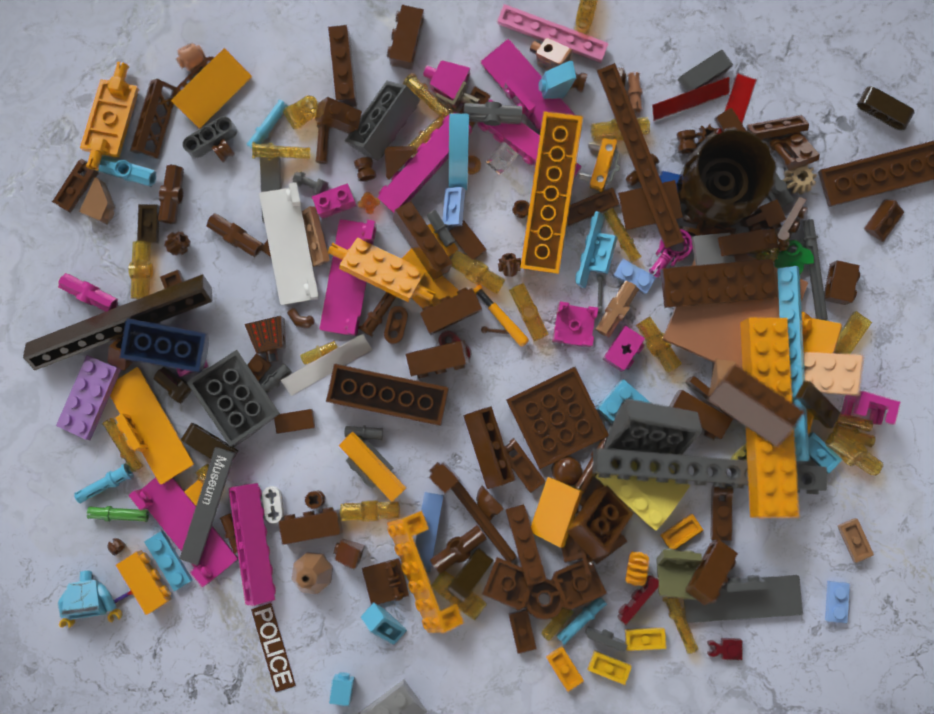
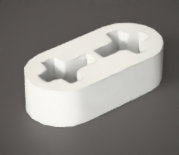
(268, 505)

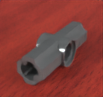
(493, 113)

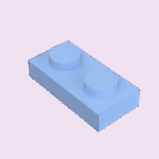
(453, 206)
(635, 275)
(837, 601)

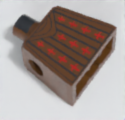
(268, 336)

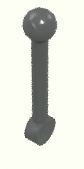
(600, 278)

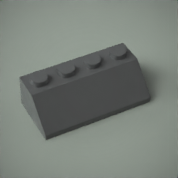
(383, 119)

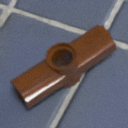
(171, 194)
(234, 235)
(458, 549)

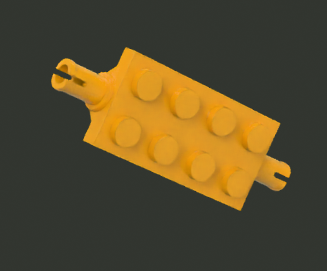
(109, 117)
(382, 270)

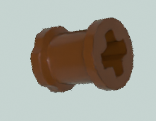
(308, 499)

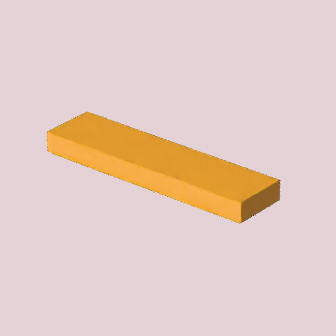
(372, 466)

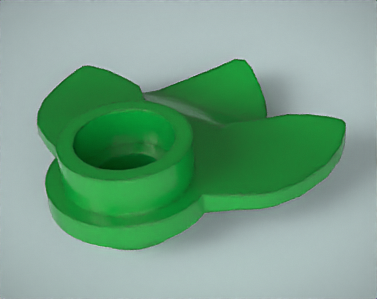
(798, 258)

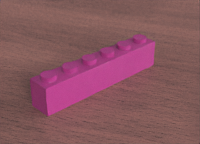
(519, 138)
(418, 169)
(252, 544)

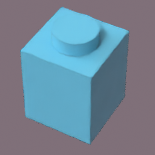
(341, 689)

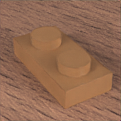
(855, 540)

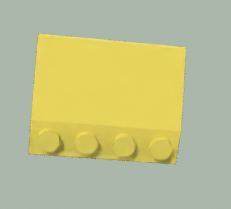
(647, 499)

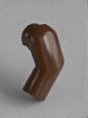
(300, 321)

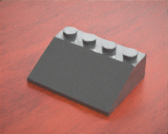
(233, 398)
(653, 428)

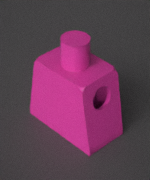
(447, 78)

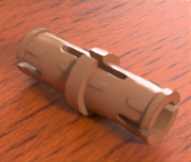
(635, 91)

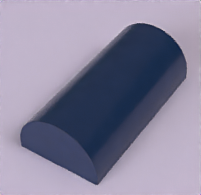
(164, 345)

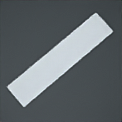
(323, 366)

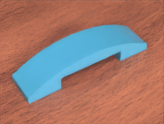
(458, 150)

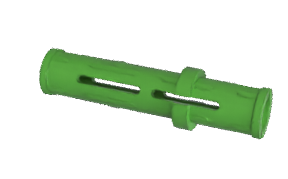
(110, 513)

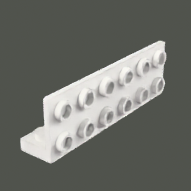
(288, 245)

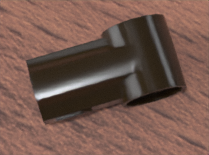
(176, 387)

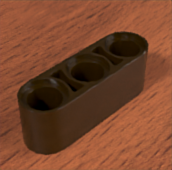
(885, 108)
(204, 441)
(470, 575)

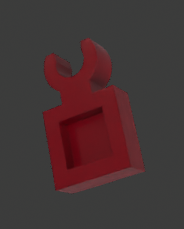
(729, 648)

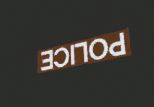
(273, 647)

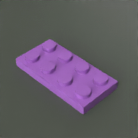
(88, 397)

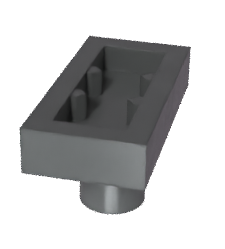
(780, 192)

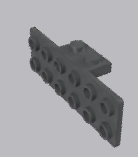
(750, 599)

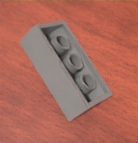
(396, 701)

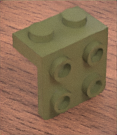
(676, 571)

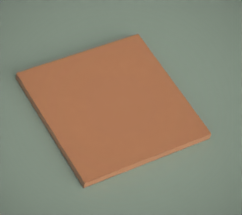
(714, 329)

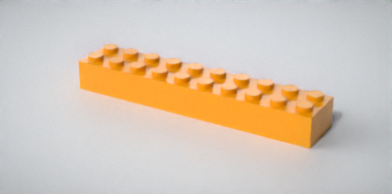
(770, 468)

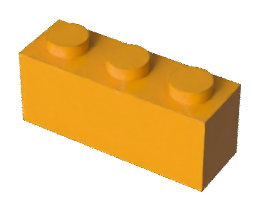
(144, 581)

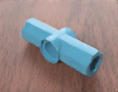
(135, 173)

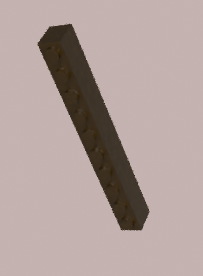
(111, 324)

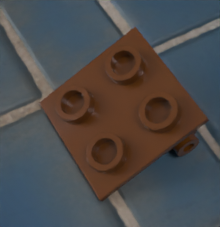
(385, 581)

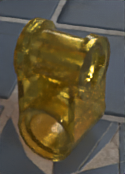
(300, 113)

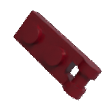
(639, 598)

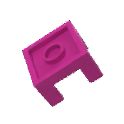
(574, 325)
(876, 403)

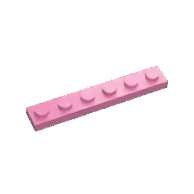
(542, 29)

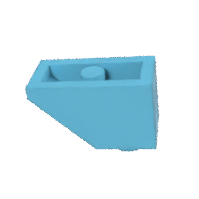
(557, 81)
(383, 624)

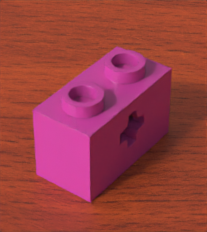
(334, 201)
(628, 338)

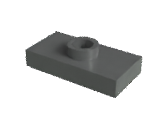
(606, 637)

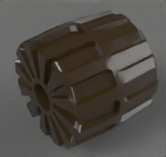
(742, 168)

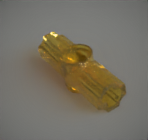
(611, 131)
(140, 269)
(477, 272)
(523, 300)
(657, 346)
(854, 453)
(369, 510)

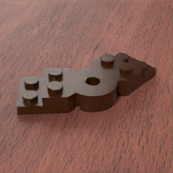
(566, 589)

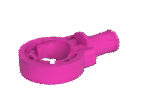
(668, 254)

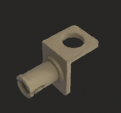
(461, 97)

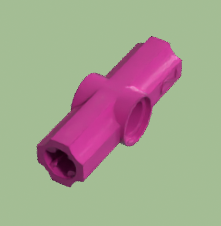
(87, 292)

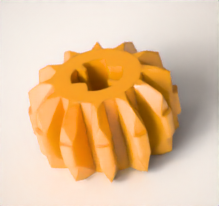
(637, 568)

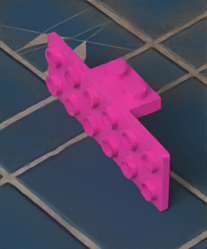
(521, 83)

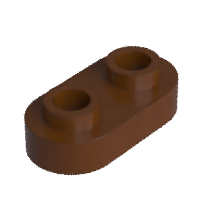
(396, 325)

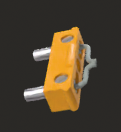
(603, 164)

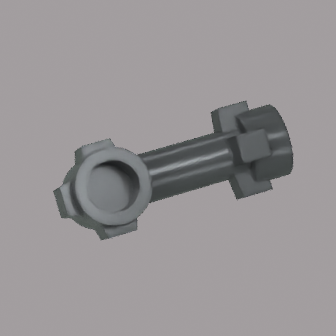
(319, 186)

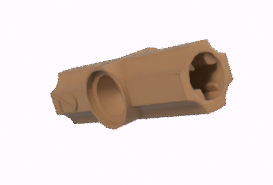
(617, 309)

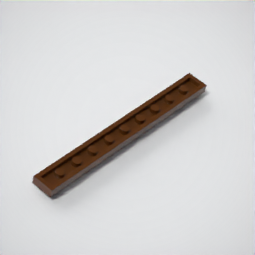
(640, 156)

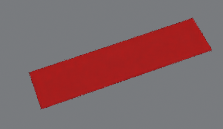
(740, 95)
(691, 99)

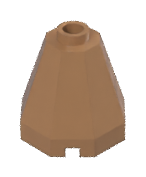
(312, 573)

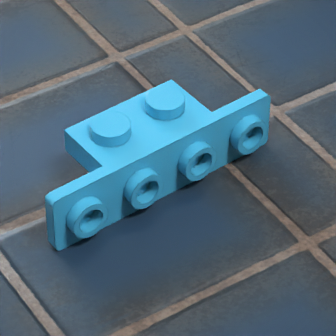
(597, 252)

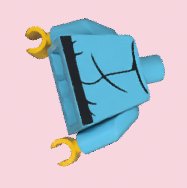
(86, 599)

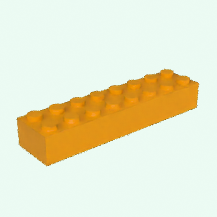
(551, 192)

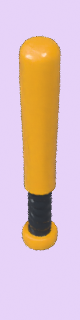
(505, 321)

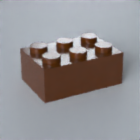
(600, 522)

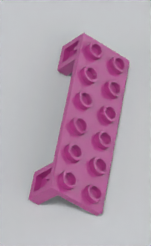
(344, 291)
(174, 514)

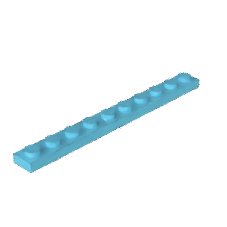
(791, 309)

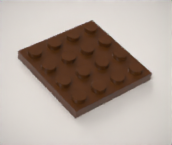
(557, 417)

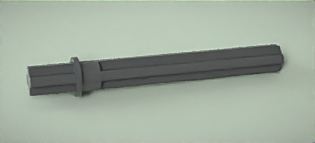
(814, 269)

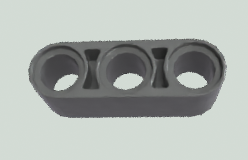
(705, 71)
(200, 136)

